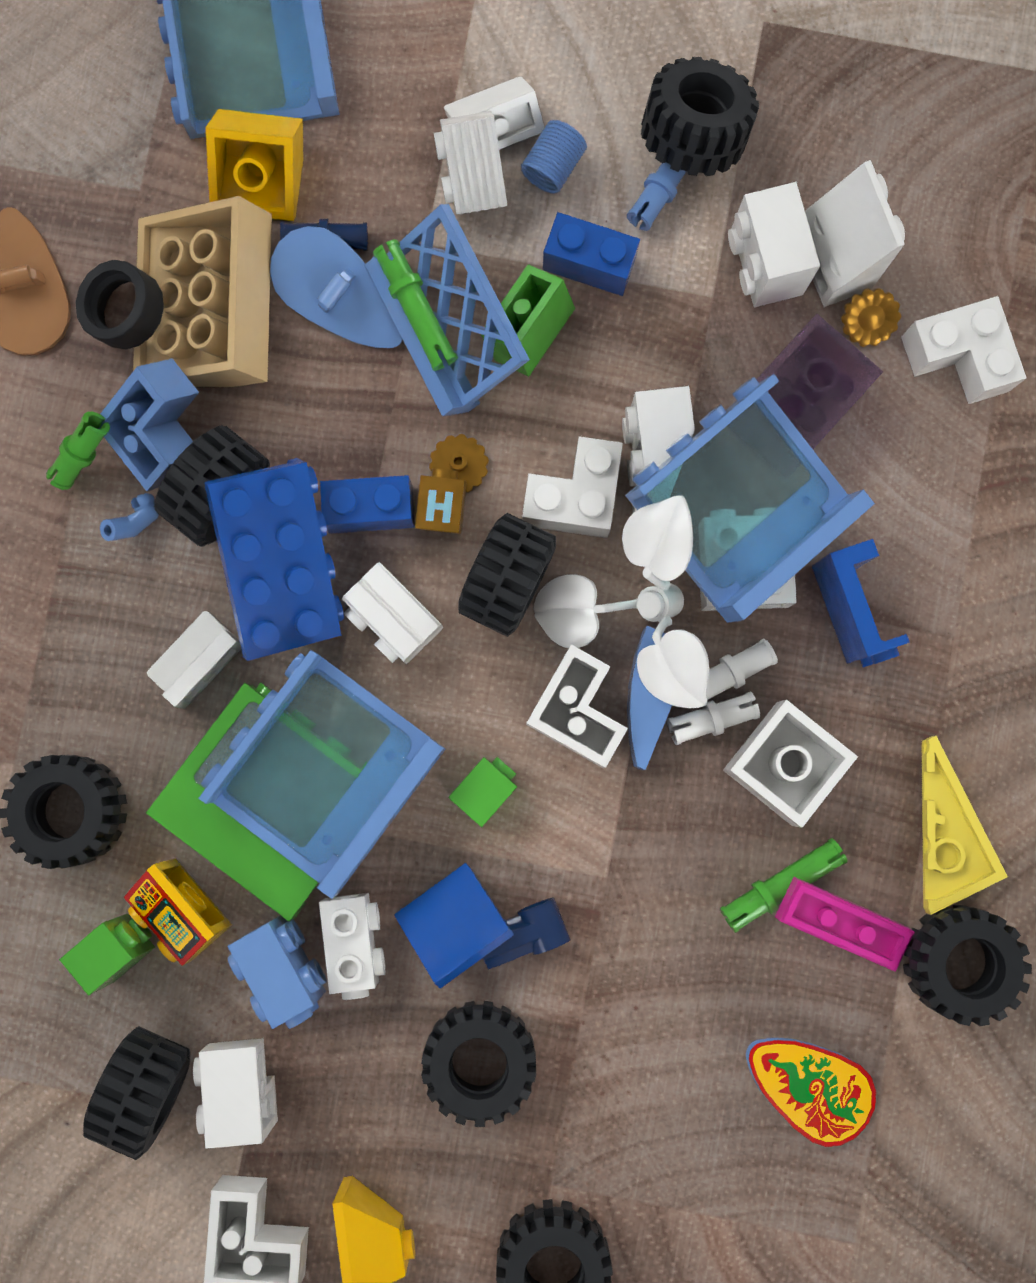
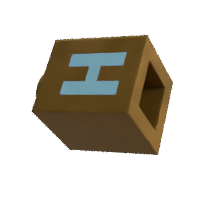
(441, 502)

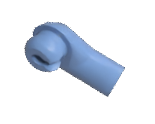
(132, 524)

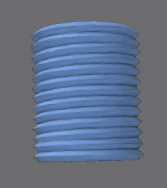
(554, 156)

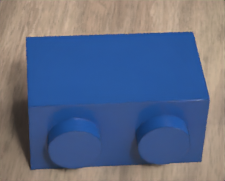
(590, 253)
(367, 504)

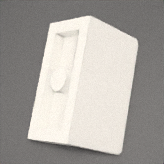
(513, 108)
(194, 660)

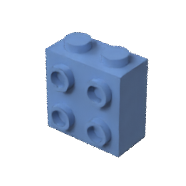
(278, 973)

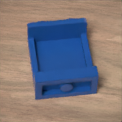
(849, 606)

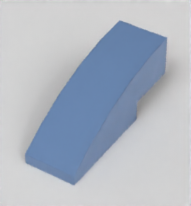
(644, 711)

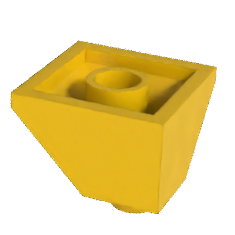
(370, 1236)

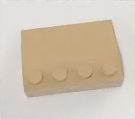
(214, 290)

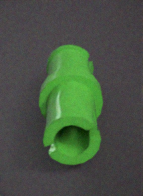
(77, 450)

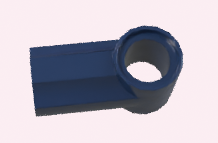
(535, 930)

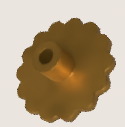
(871, 317)
(461, 456)

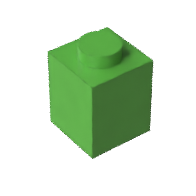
(484, 790)

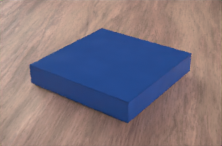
(453, 925)

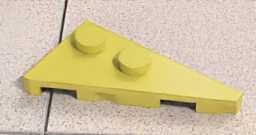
(955, 846)

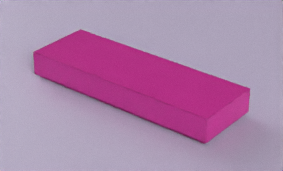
(844, 924)

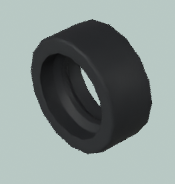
(96, 291)

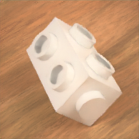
(349, 945)

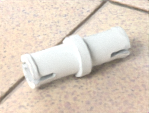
(735, 669)
(713, 718)

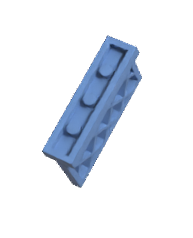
(450, 385)

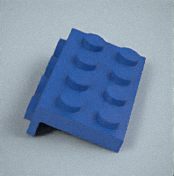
(275, 558)

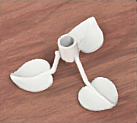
(662, 543)

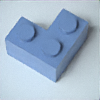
(145, 420)

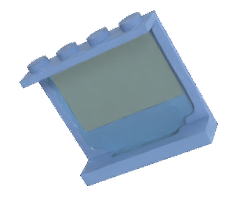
(247, 59)
(753, 499)
(321, 771)

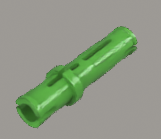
(407, 289)
(770, 893)

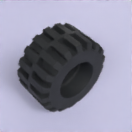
(699, 116)
(182, 491)
(506, 574)
(28, 811)
(1002, 970)
(136, 1093)
(470, 1100)
(549, 1228)

